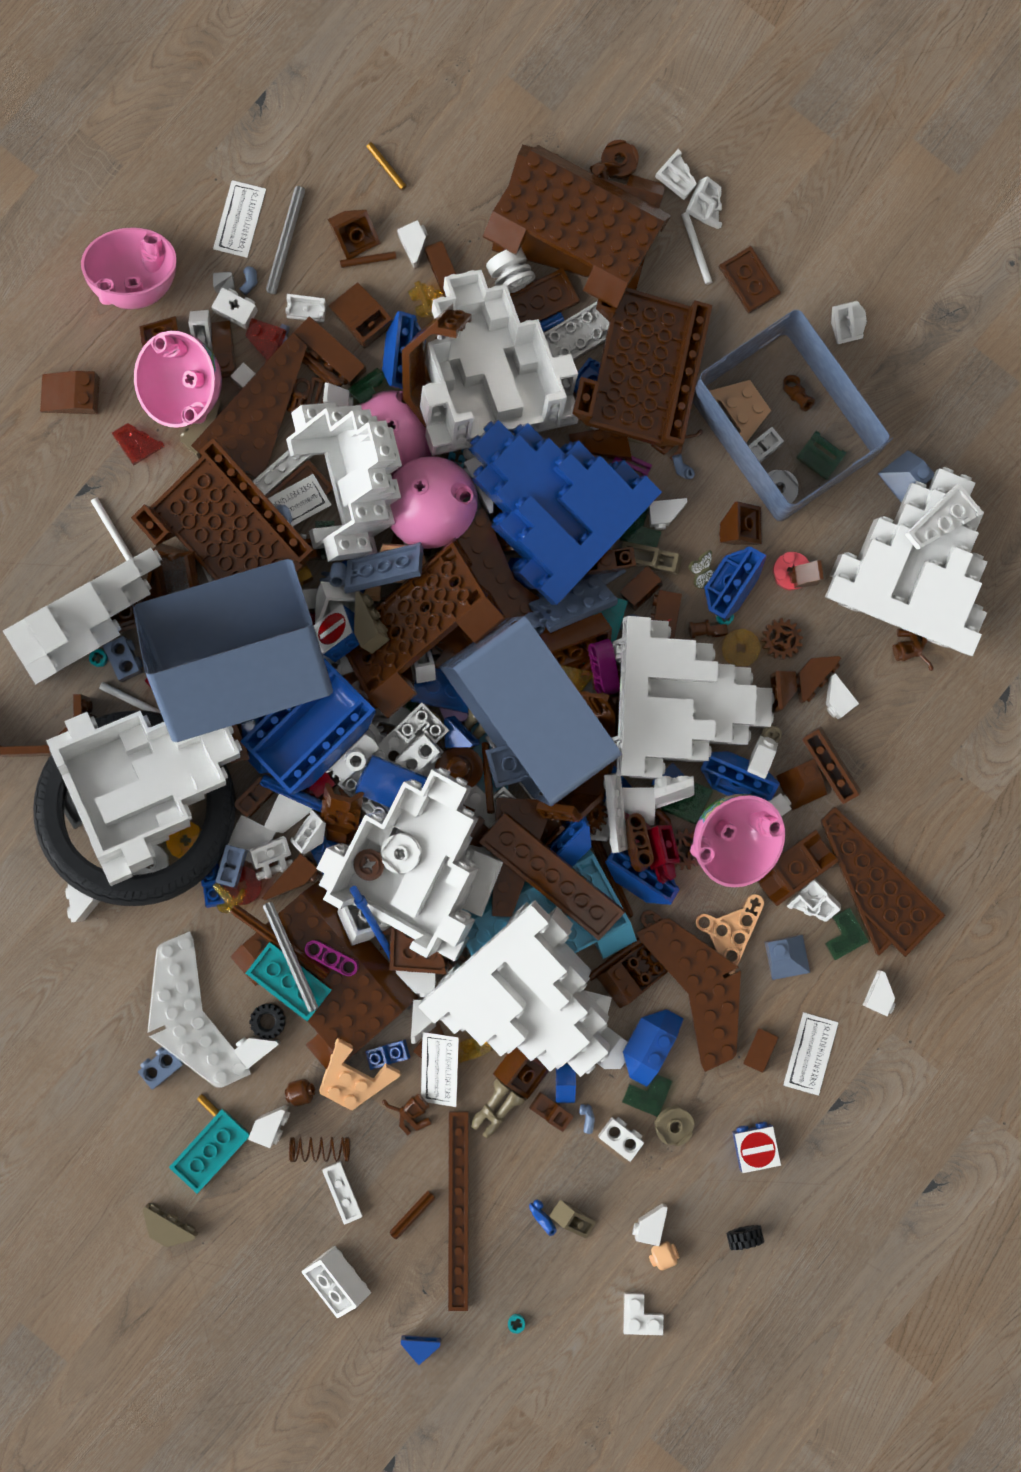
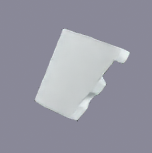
(706, 203)
(640, 801)
(285, 814)
(815, 901)

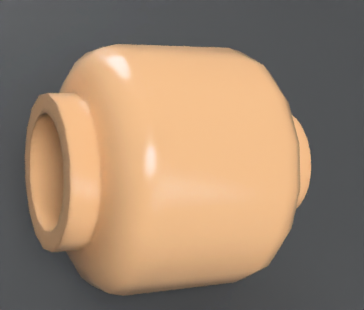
(664, 1255)

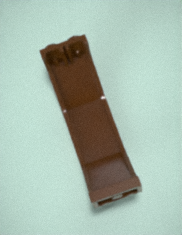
(413, 355)
(80, 705)
(592, 792)

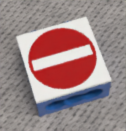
(336, 633)
(756, 1147)

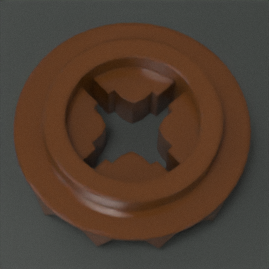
(366, 873)

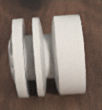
(510, 270)

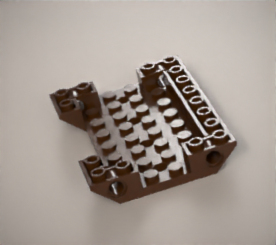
(403, 609)

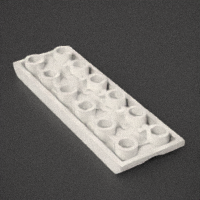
(578, 333)

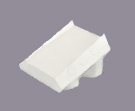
(670, 790)

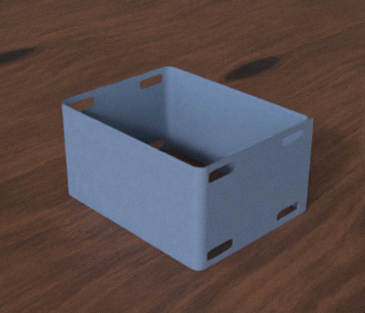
(834, 381)
(240, 681)
(533, 707)

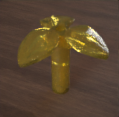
(229, 902)

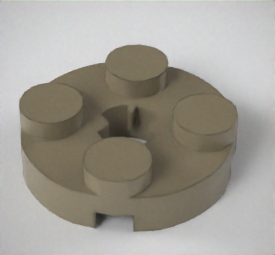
(669, 1116)

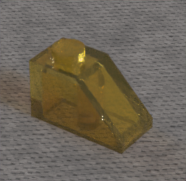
(470, 1049)

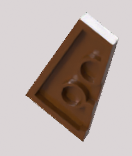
(603, 443)

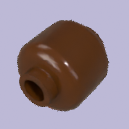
(299, 1092)

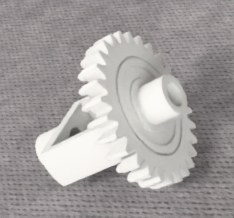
(363, 747)

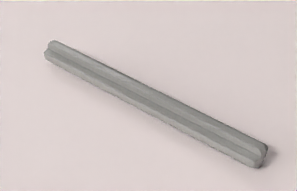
(285, 240)
(290, 956)

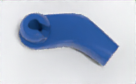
(542, 1218)

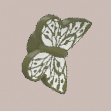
(702, 569)

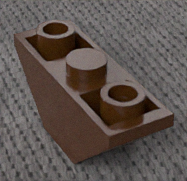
(614, 561)
(814, 675)

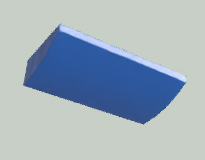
(383, 780)

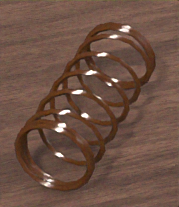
(346, 1149)

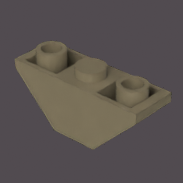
(166, 1228)

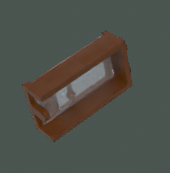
(176, 572)

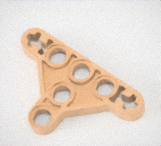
(734, 925)

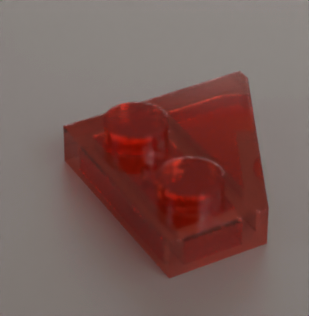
(265, 337)
(135, 443)

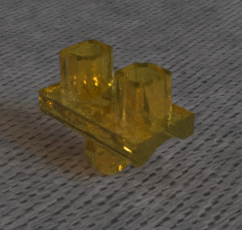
(421, 292)

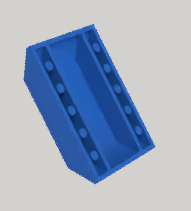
(310, 737)

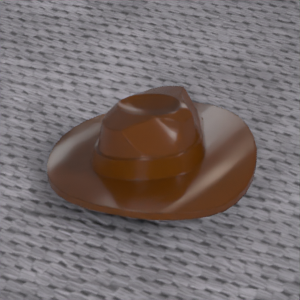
(462, 763)

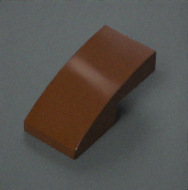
(551, 1111)

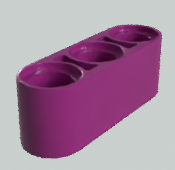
(604, 667)
(322, 957)

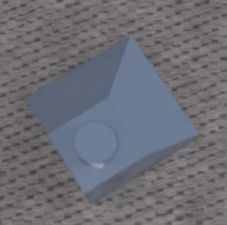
(904, 471)
(787, 957)

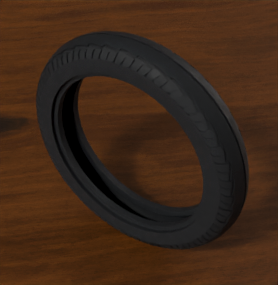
(139, 889)

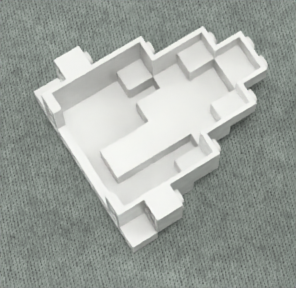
(491, 370)
(360, 466)
(913, 588)
(80, 619)
(679, 700)
(136, 783)
(432, 895)
(526, 994)

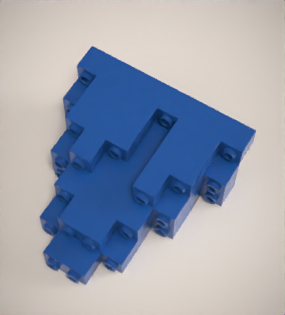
(556, 504)

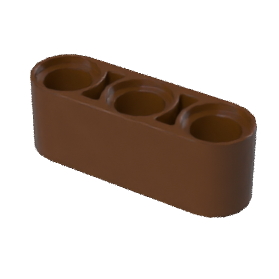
(439, 263)
(634, 850)

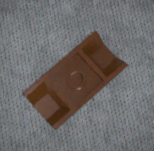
(341, 815)
(797, 868)

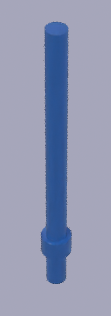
(361, 903)

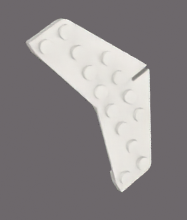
(179, 1007)

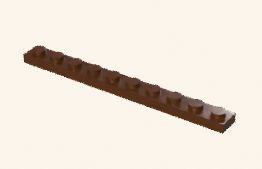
(458, 1211)

